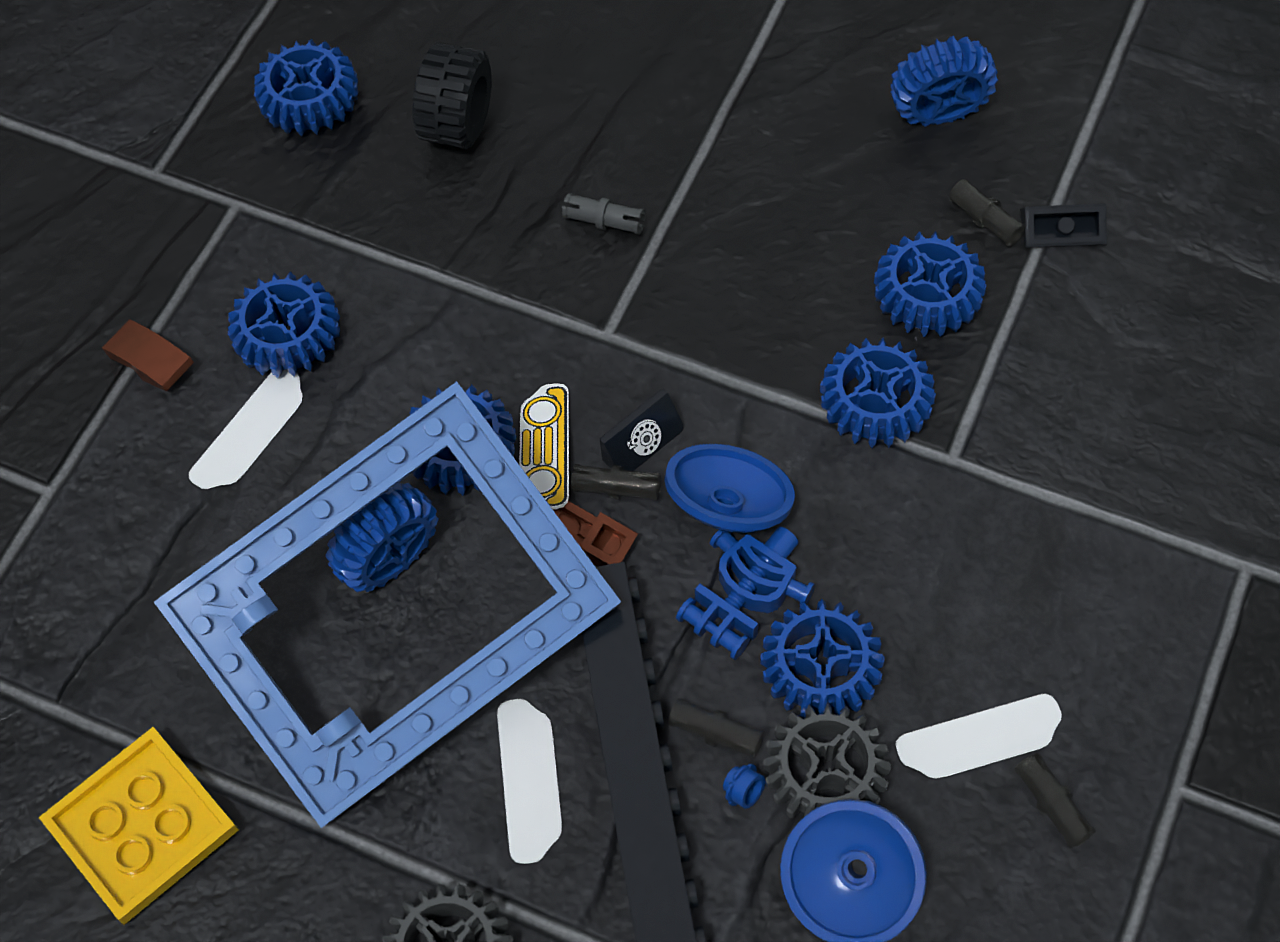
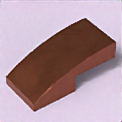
(148, 354)
(599, 537)

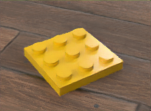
(138, 825)

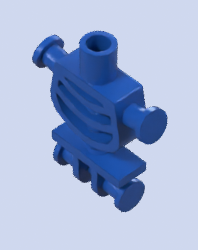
(768, 576)

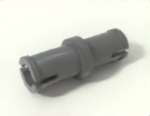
(604, 213)

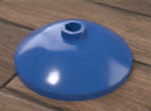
(729, 487)
(827, 891)

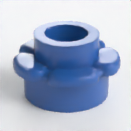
(743, 786)

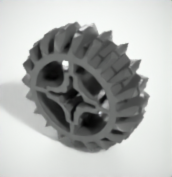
(846, 734)
(422, 918)

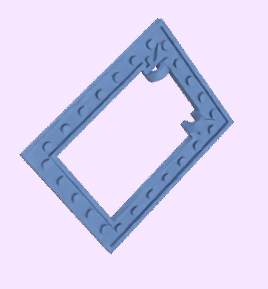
(342, 758)

